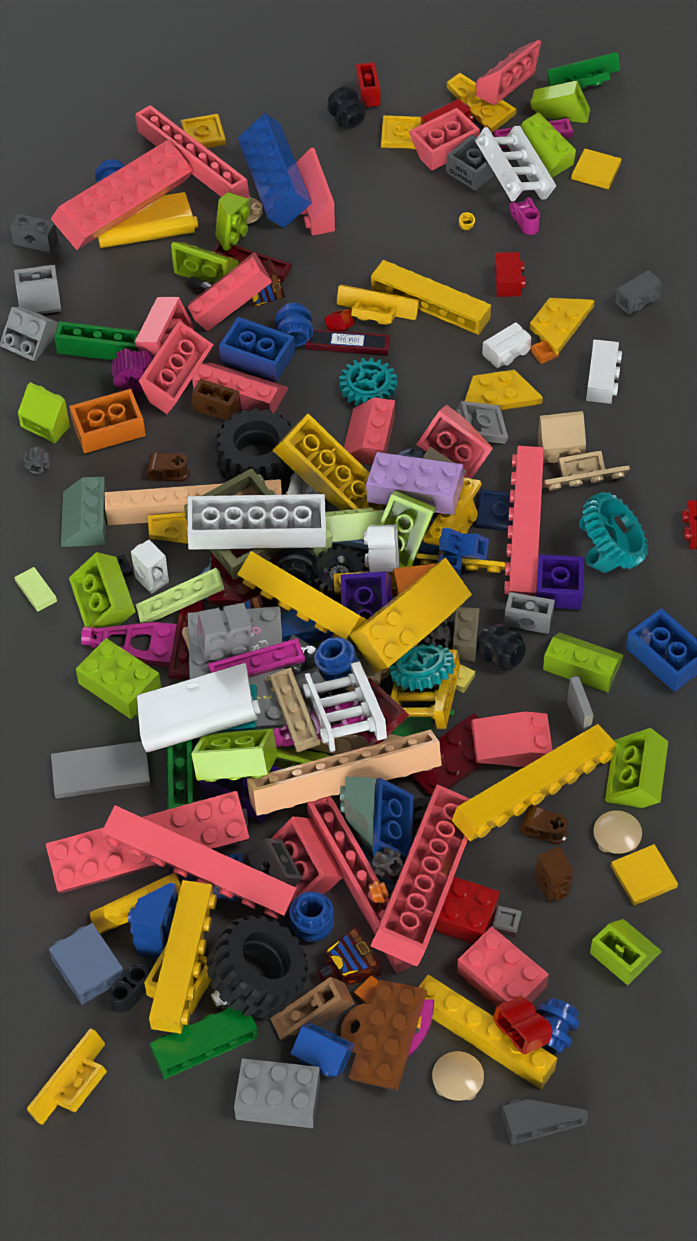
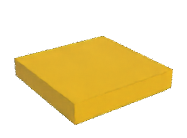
(205, 130)
(396, 131)
(596, 168)
(644, 874)

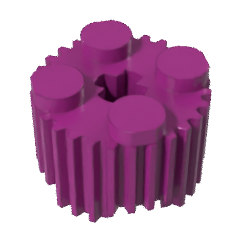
(129, 368)

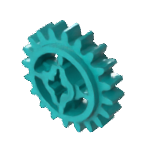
(368, 380)
(422, 667)

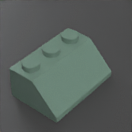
(84, 513)
(358, 809)

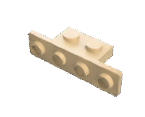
(583, 468)

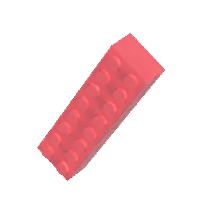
(122, 194)
(92, 860)
(423, 880)

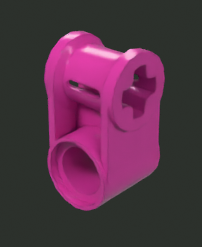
(526, 216)

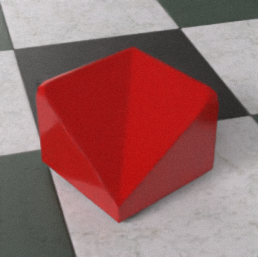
(339, 320)

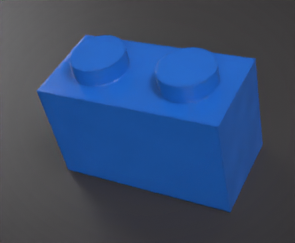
(322, 1049)

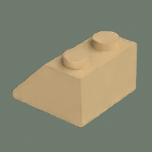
(561, 435)

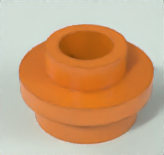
(378, 891)

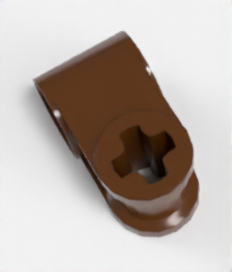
(166, 465)
(543, 824)

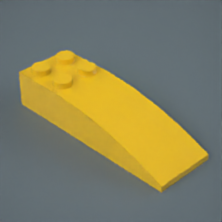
(325, 465)
(410, 616)

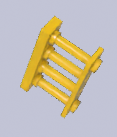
(442, 697)

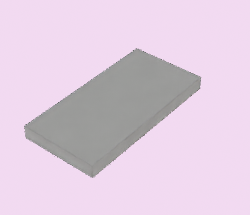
(100, 769)

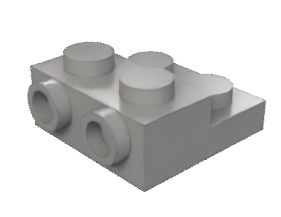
(485, 420)

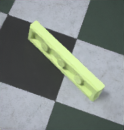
(180, 596)

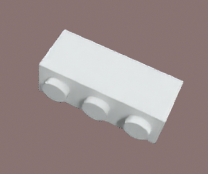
(603, 371)

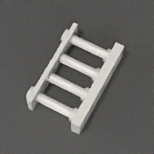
(525, 155)
(362, 693)

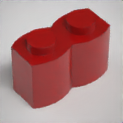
(522, 1024)

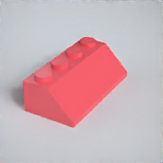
(508, 73)
(320, 214)
(229, 292)
(174, 366)
(253, 391)

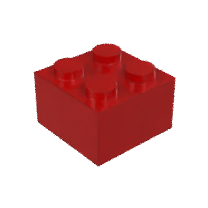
(467, 910)

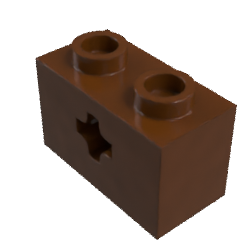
(215, 400)
(554, 874)

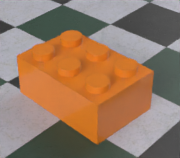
(107, 421)

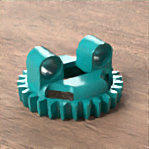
(625, 548)

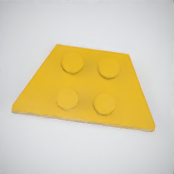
(559, 320)
(502, 389)

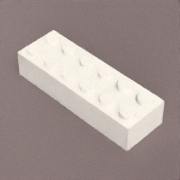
(256, 521)

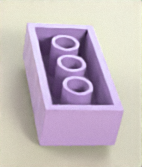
(423, 479)

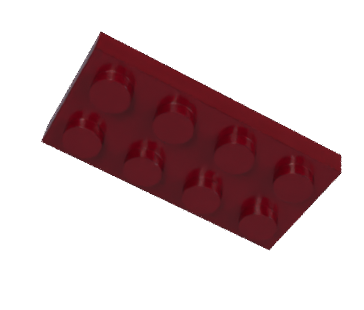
(457, 759)

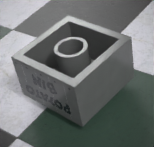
(469, 164)

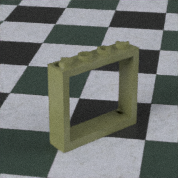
(232, 488)

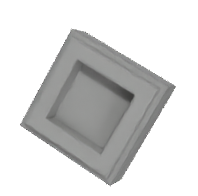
(507, 920)

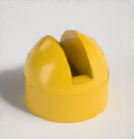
(466, 218)

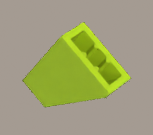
(561, 102)

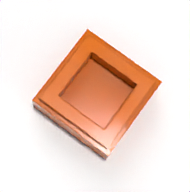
(543, 352)

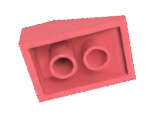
(456, 440)
(511, 738)

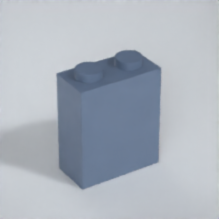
(86, 963)

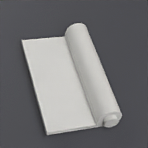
(196, 708)

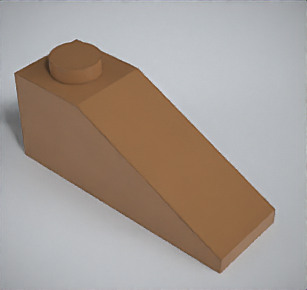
(316, 1006)

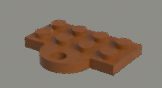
(384, 1033)

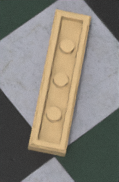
(294, 710)

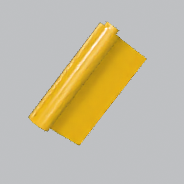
(160, 219)

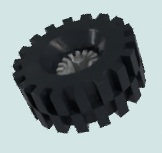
(333, 563)

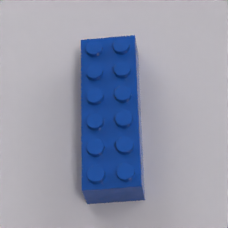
(274, 170)

